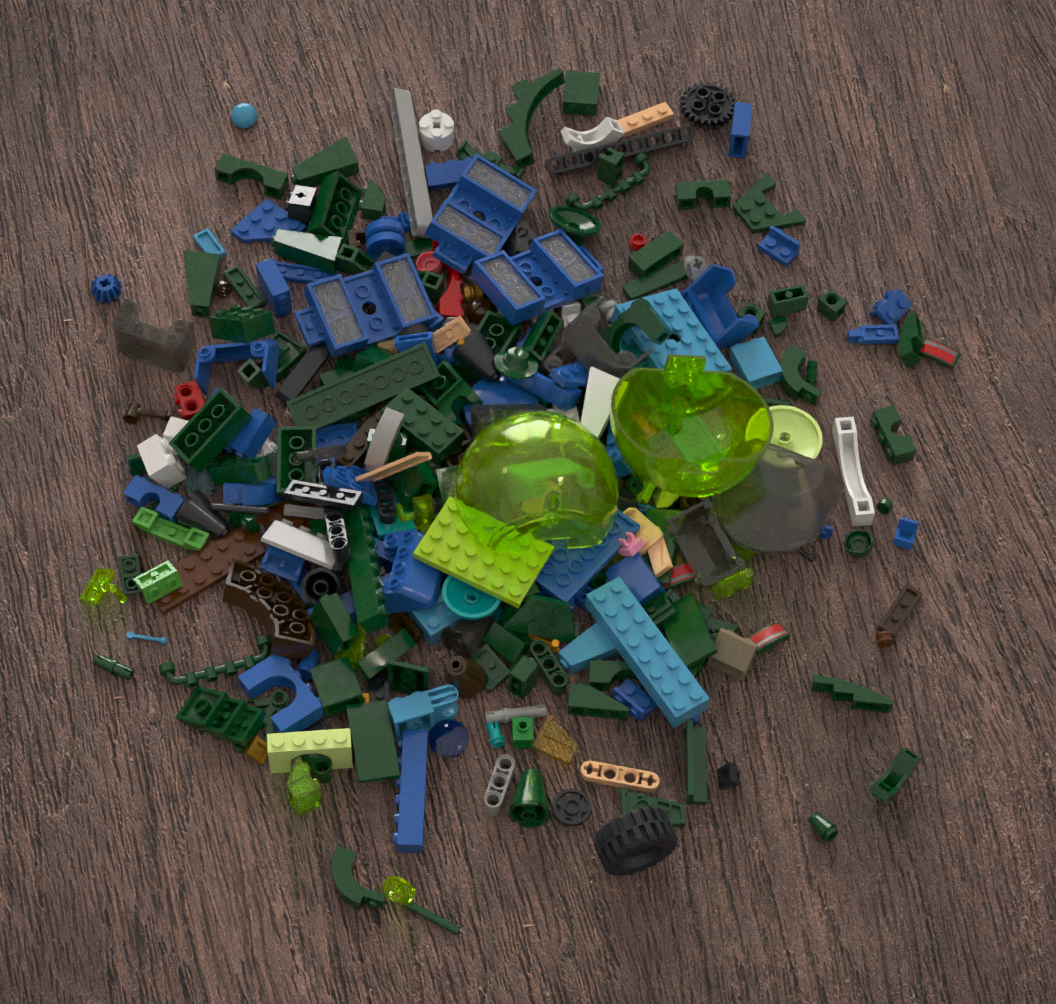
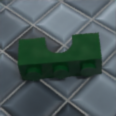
(714, 190)
(896, 448)

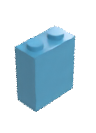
(755, 362)

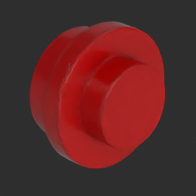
(637, 241)

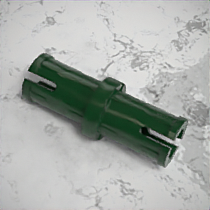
(113, 666)

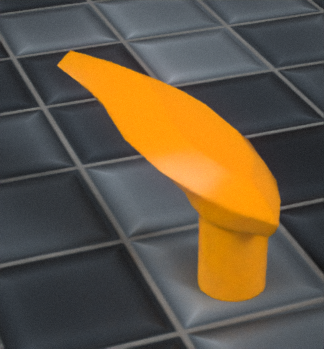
(553, 645)

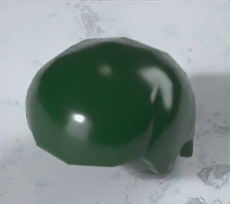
(858, 543)

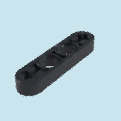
(385, 497)

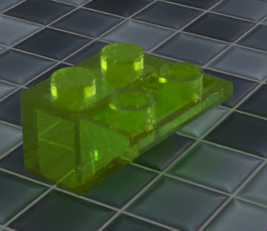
(302, 789)

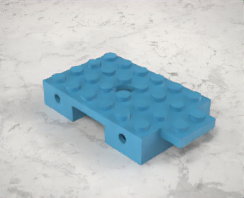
(684, 324)

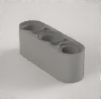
(495, 793)

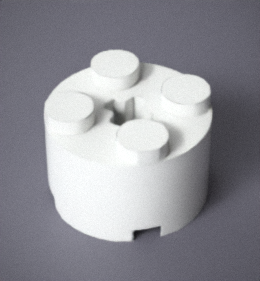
(436, 131)

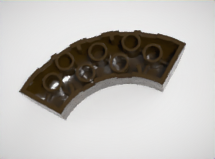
(274, 607)

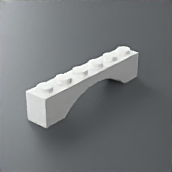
(857, 495)

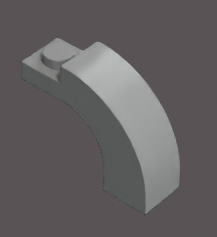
(383, 439)

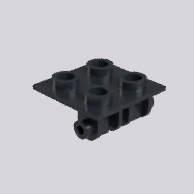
(519, 240)

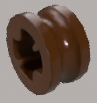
(884, 639)

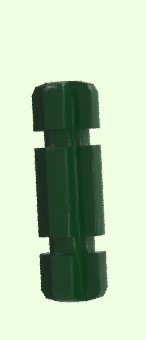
(811, 375)

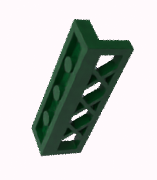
(695, 764)

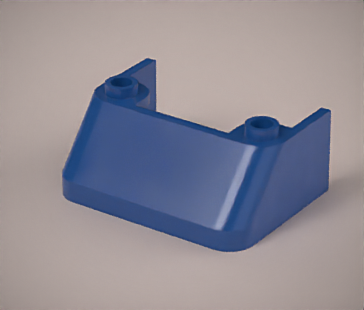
(237, 351)

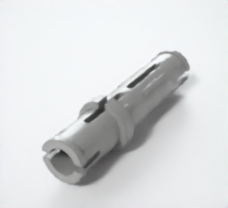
(506, 715)

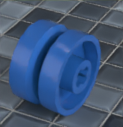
(384, 235)

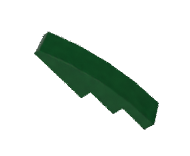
(859, 696)

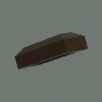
(398, 621)

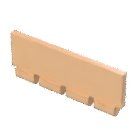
(395, 467)

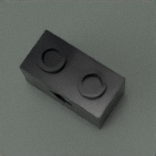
(301, 203)

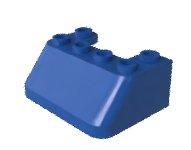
(713, 309)
(411, 582)

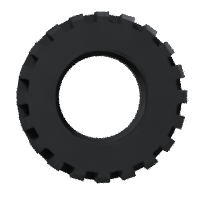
(635, 841)

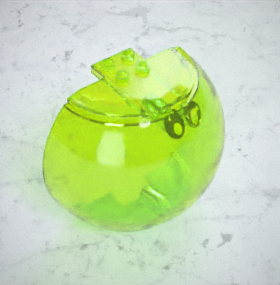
(689, 426)
(536, 482)

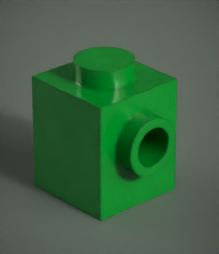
(522, 732)

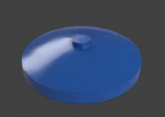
(500, 392)

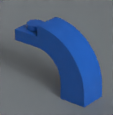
(251, 493)

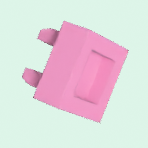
(632, 545)

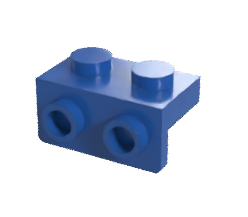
(891, 307)

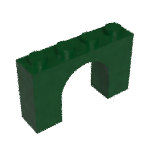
(638, 314)

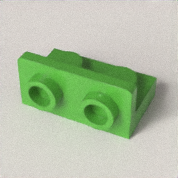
(158, 581)

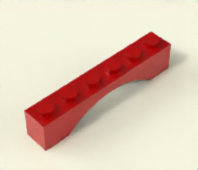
(450, 303)

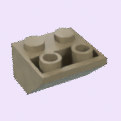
(734, 654)

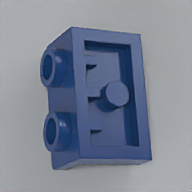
(779, 246)
(639, 702)

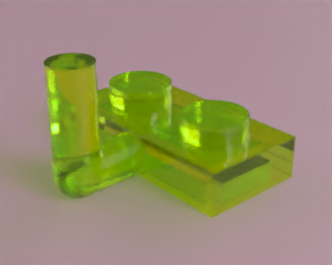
(422, 512)
(99, 585)

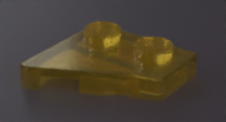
(555, 742)

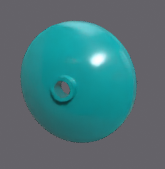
(457, 596)

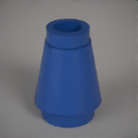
(308, 663)

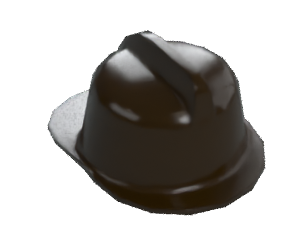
(476, 311)

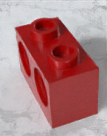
(193, 401)

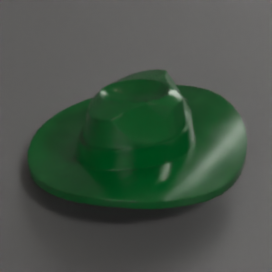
(515, 363)

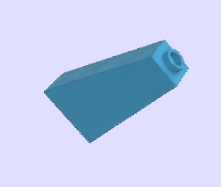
(588, 646)

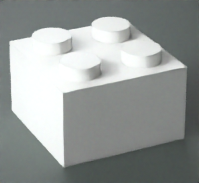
(162, 461)

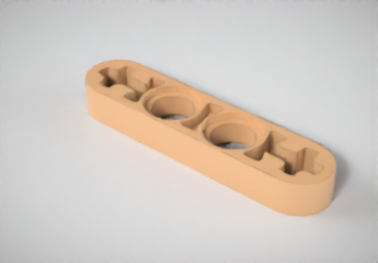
(618, 780)

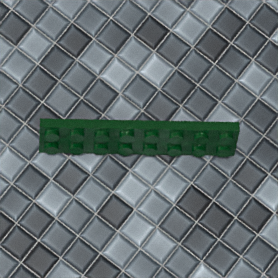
(364, 388)

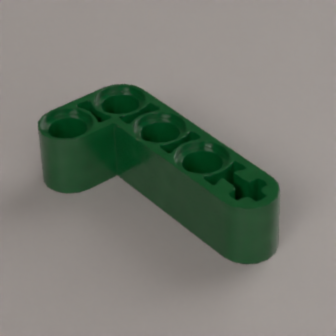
(233, 470)

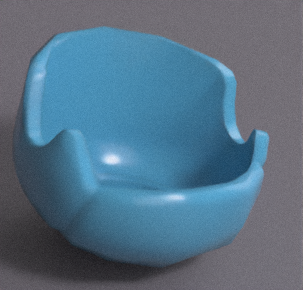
(244, 115)

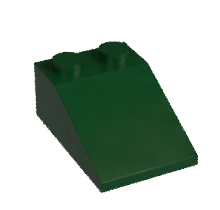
(409, 678)

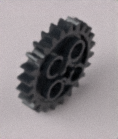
(696, 99)

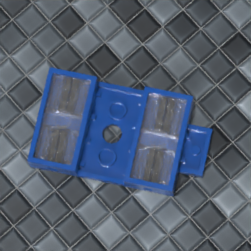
(482, 190)
(554, 260)
(337, 304)

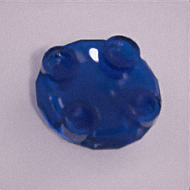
(448, 738)

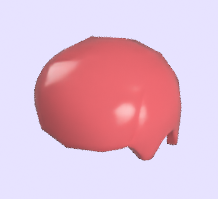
(429, 263)

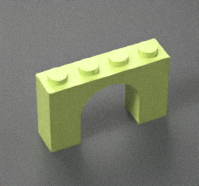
(332, 743)

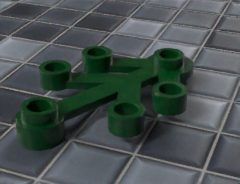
(272, 707)

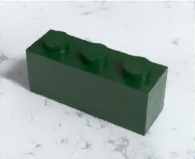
(655, 254)
(542, 335)

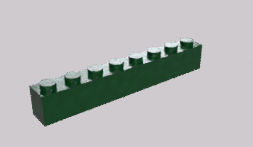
(365, 571)

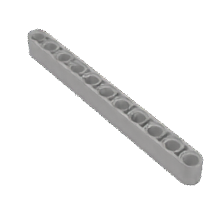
(410, 161)

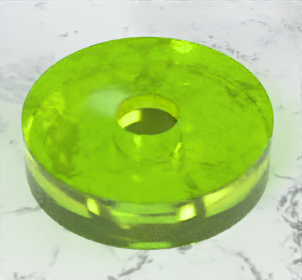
(398, 890)

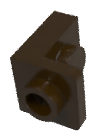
(356, 237)

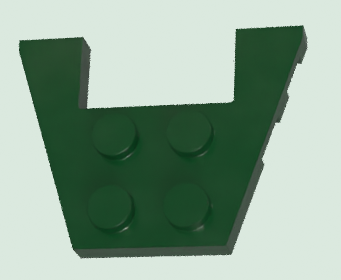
(759, 213)

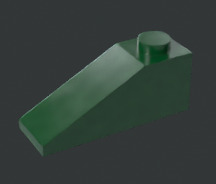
(590, 702)

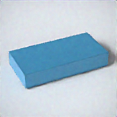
(208, 243)

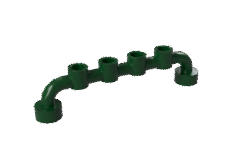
(610, 193)
(211, 673)

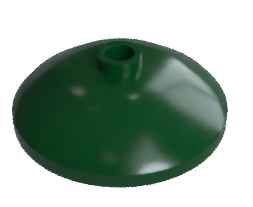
(574, 221)

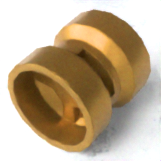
(471, 292)

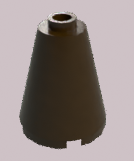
(466, 676)

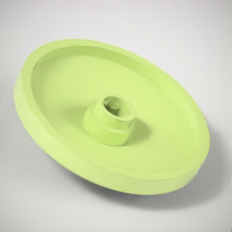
(796, 431)

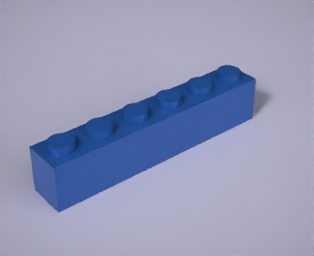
(412, 792)

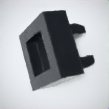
(728, 776)

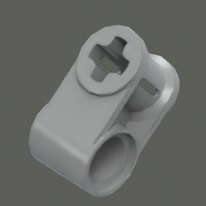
(694, 272)

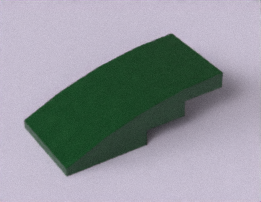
(659, 518)
(690, 632)
(221, 715)
(372, 741)

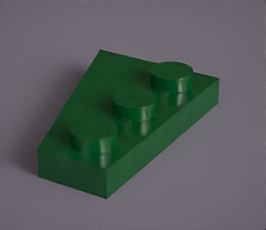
(633, 801)

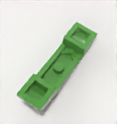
(168, 531)

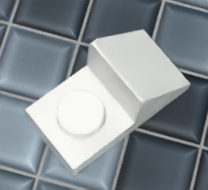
(569, 312)

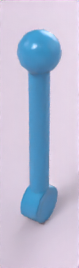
(130, 635)

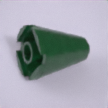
(529, 801)

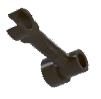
(134, 411)

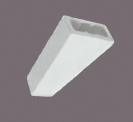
(597, 401)

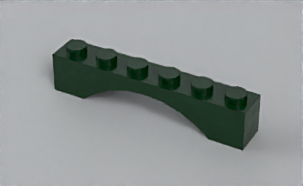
(355, 261)

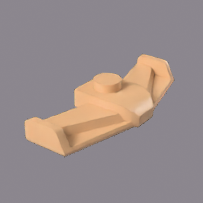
(653, 540)

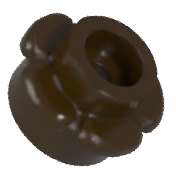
(223, 289)

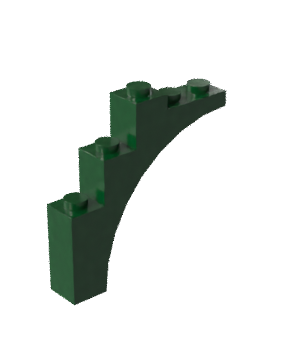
(520, 114)

